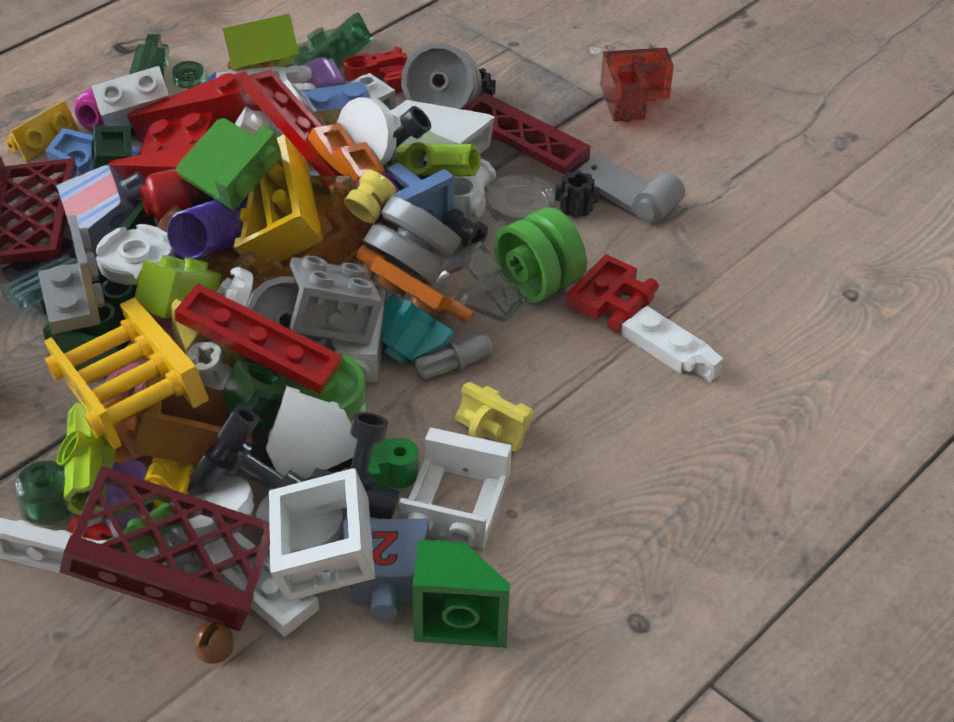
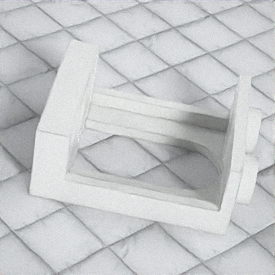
(465, 457)

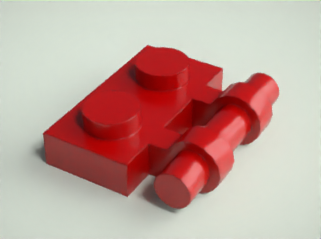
(603, 285)

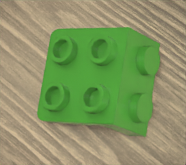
(230, 161)

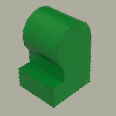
(394, 463)

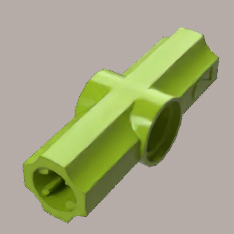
(455, 158)
(82, 457)

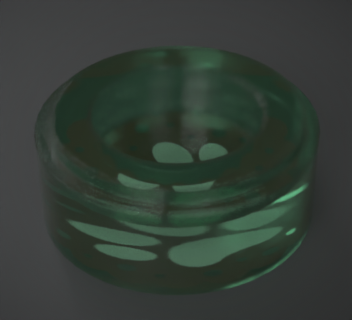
(188, 74)

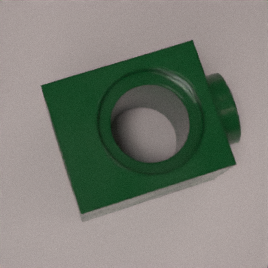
(110, 144)
(256, 389)

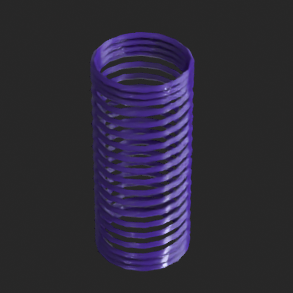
(206, 215)

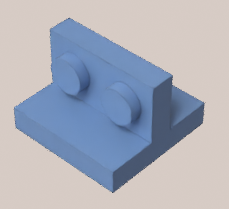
(431, 194)

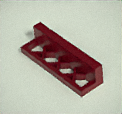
(532, 135)

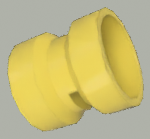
(369, 196)

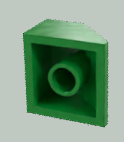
(458, 597)

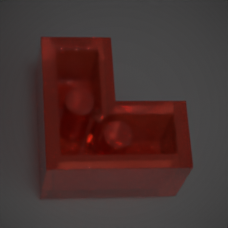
(634, 78)

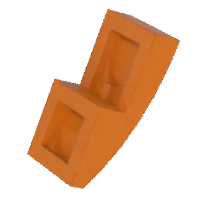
(341, 153)

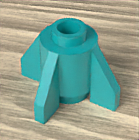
(411, 331)

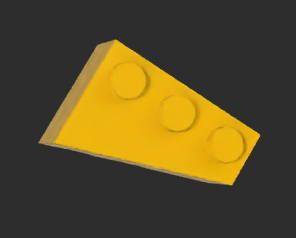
(281, 210)

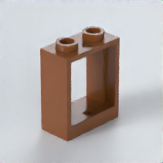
(178, 430)

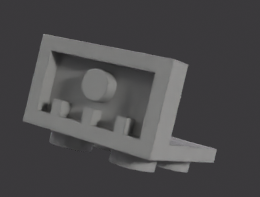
(68, 289)
(334, 300)

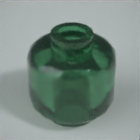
(41, 493)

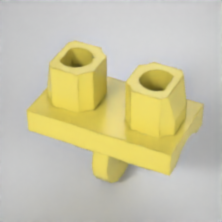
(492, 416)

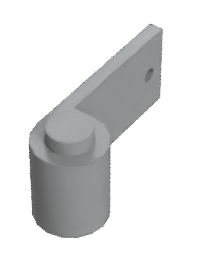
(644, 200)

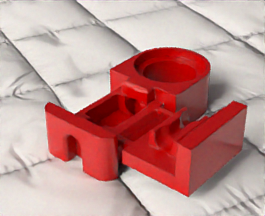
(385, 64)

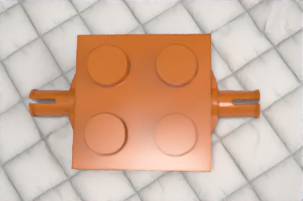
(422, 294)

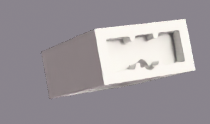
(347, 560)

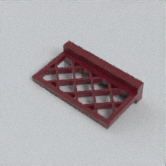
(53, 230)
(149, 577)

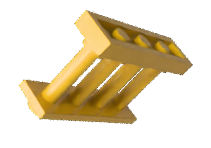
(150, 343)

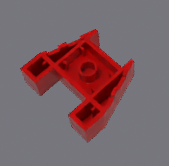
(178, 122)

